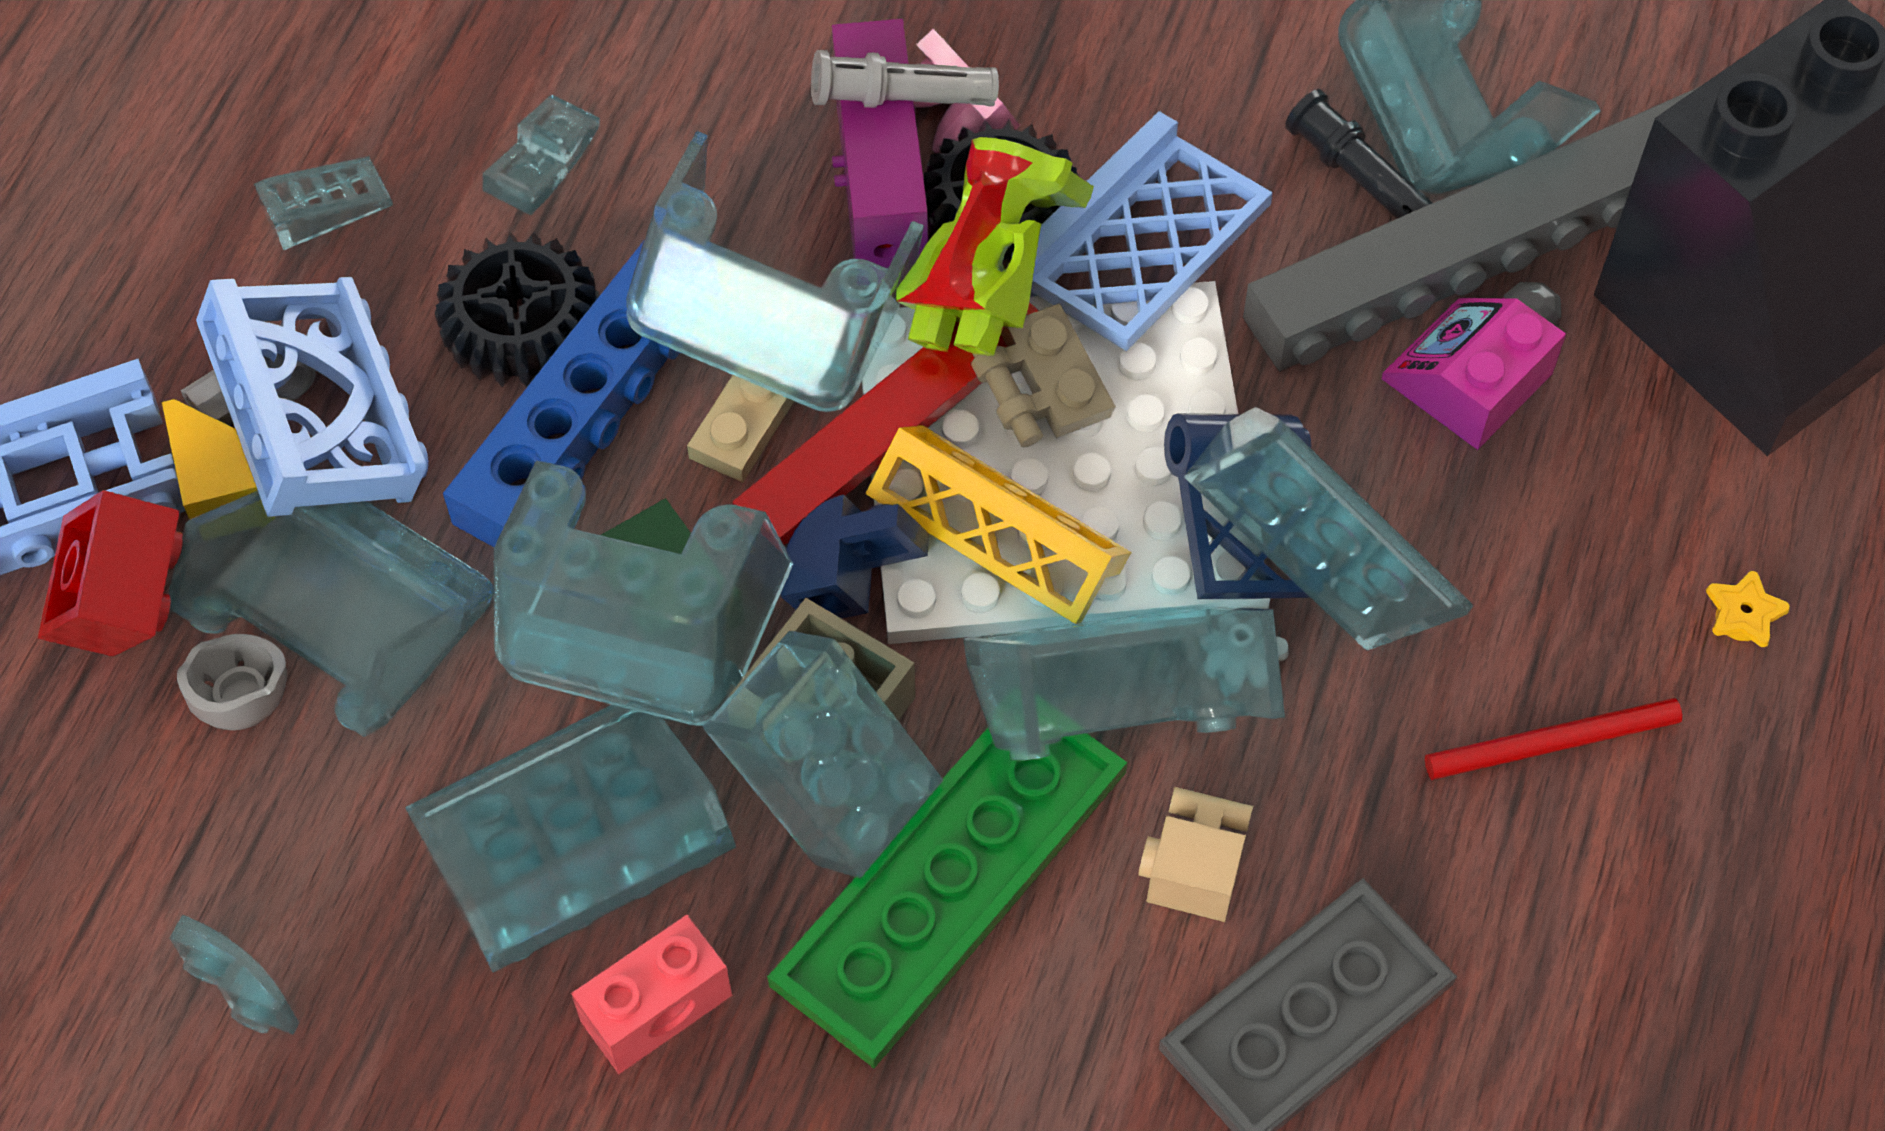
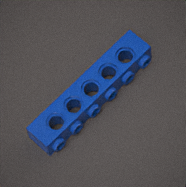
(555, 403)

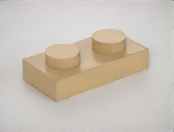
(738, 428)

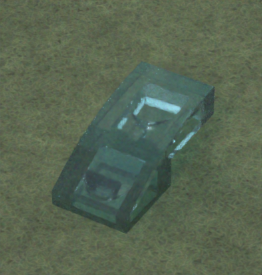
(545, 153)

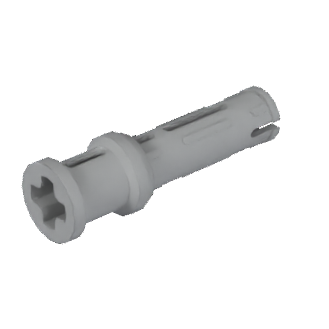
(876, 80)

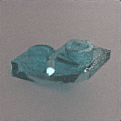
(241, 980)

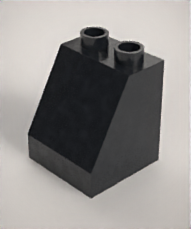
(1763, 228)

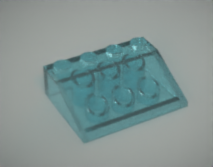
(1322, 532)
(570, 830)

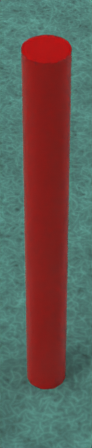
(1553, 738)

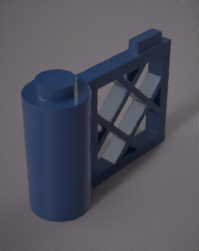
(1184, 442)

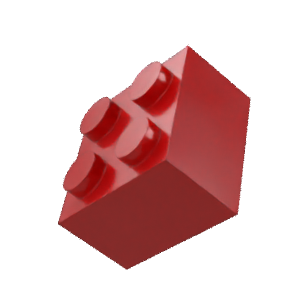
(111, 574)

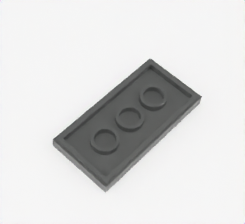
(1307, 1012)

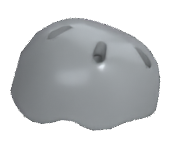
(240, 693)

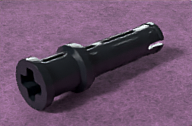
(1344, 146)

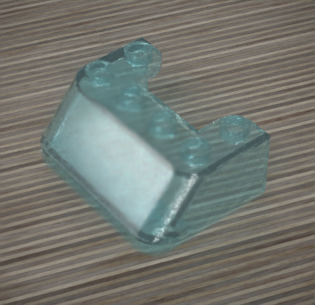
(628, 617)

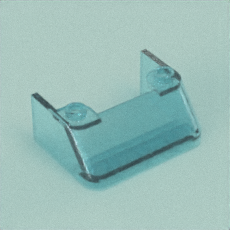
(1431, 104)
(754, 317)
(1125, 674)

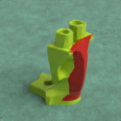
(962, 267)

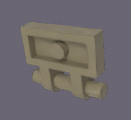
(1057, 372)

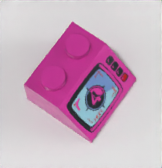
(1477, 364)

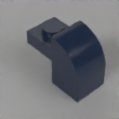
(839, 548)

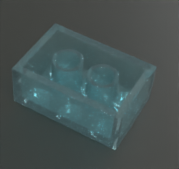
(824, 753)

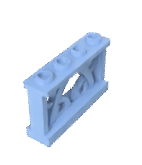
(353, 359)

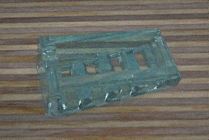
(309, 221)

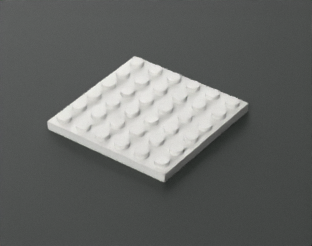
(1100, 474)

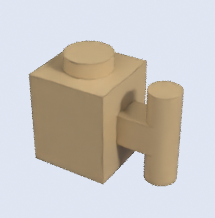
(1196, 861)

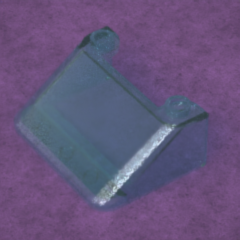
(337, 590)

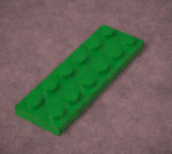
(941, 889)

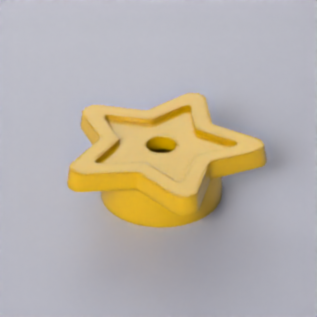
(1742, 625)

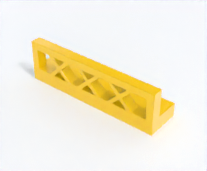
(1007, 500)

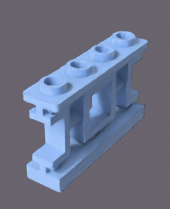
(51, 428)

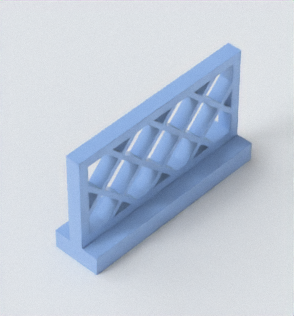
(1119, 184)

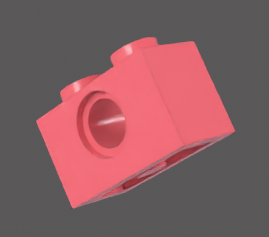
(652, 994)

